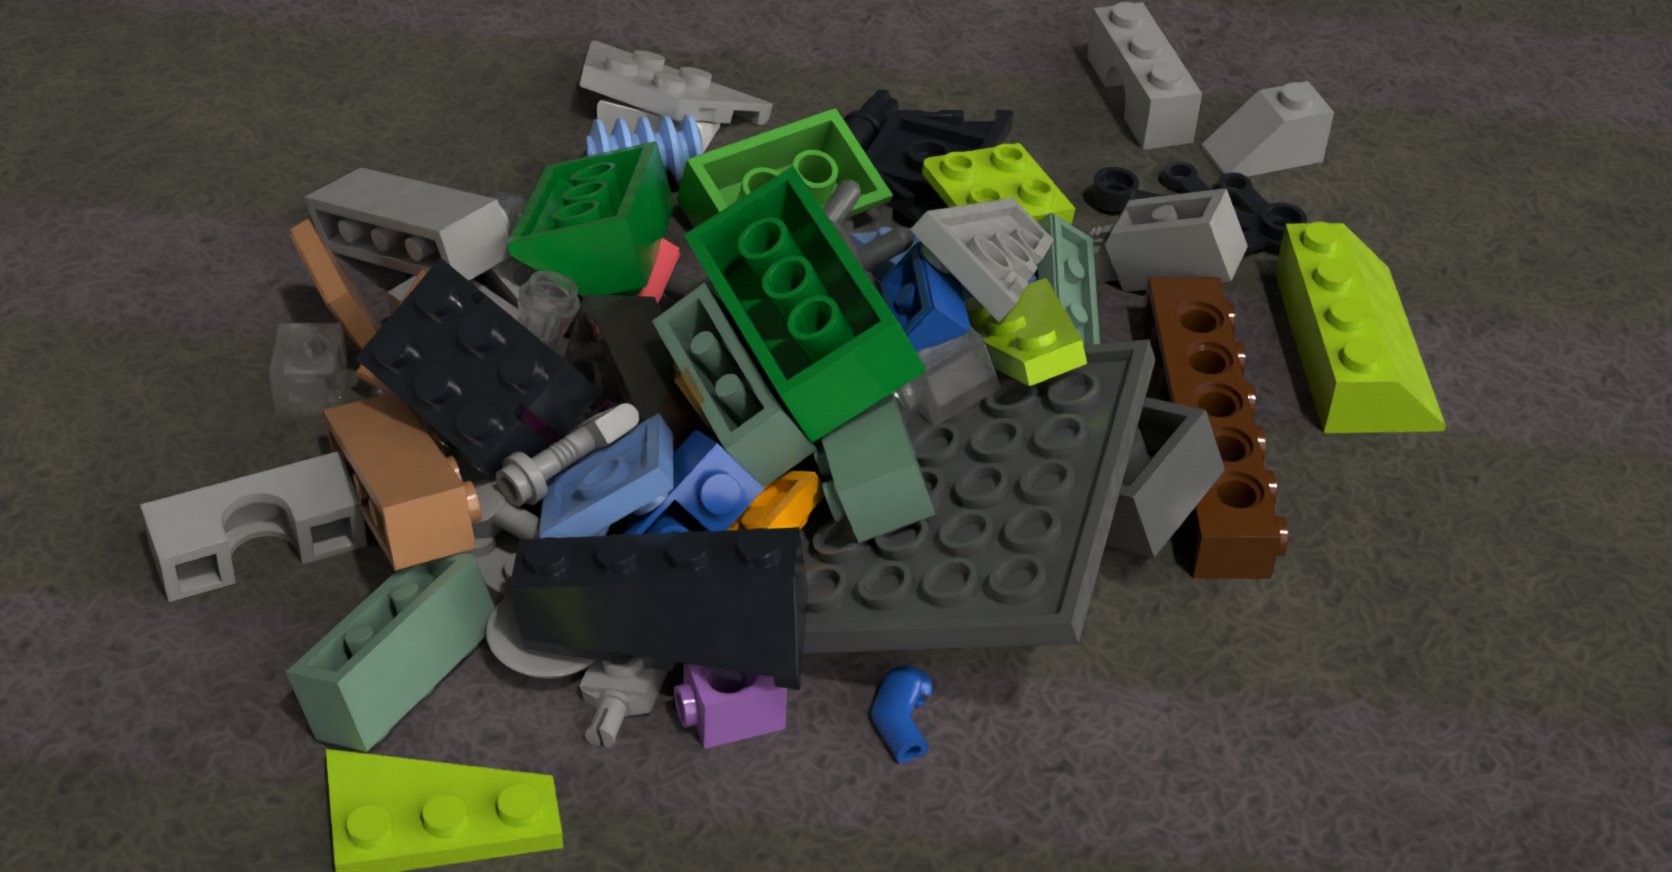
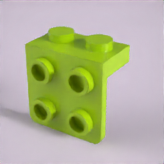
(997, 175)

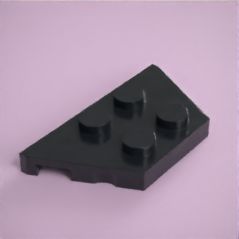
(917, 135)

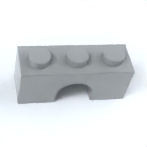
(1159, 91)
(301, 502)

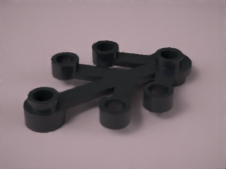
(1261, 225)

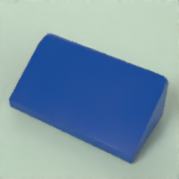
(925, 301)

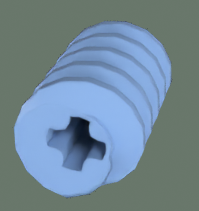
(673, 145)

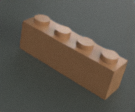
(403, 480)

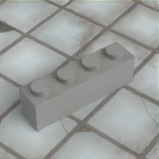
(409, 223)

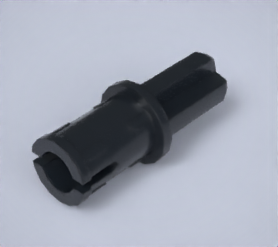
(871, 118)

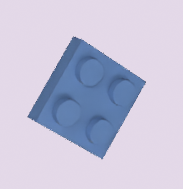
(610, 483)

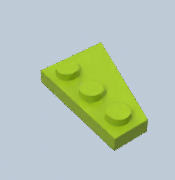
(1033, 338)
(432, 813)

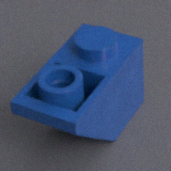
(706, 494)

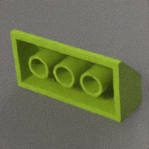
(1353, 334)

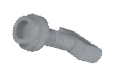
(525, 478)

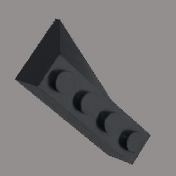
(669, 599)

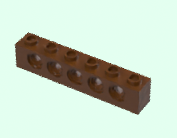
(1202, 367)

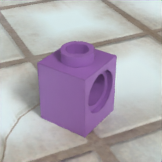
(729, 708)

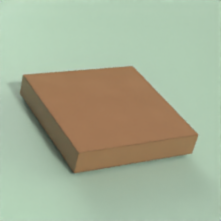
(334, 285)

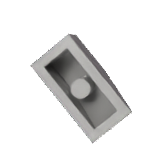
(1272, 132)

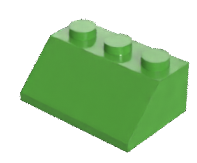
(816, 146)

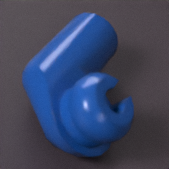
(894, 707)

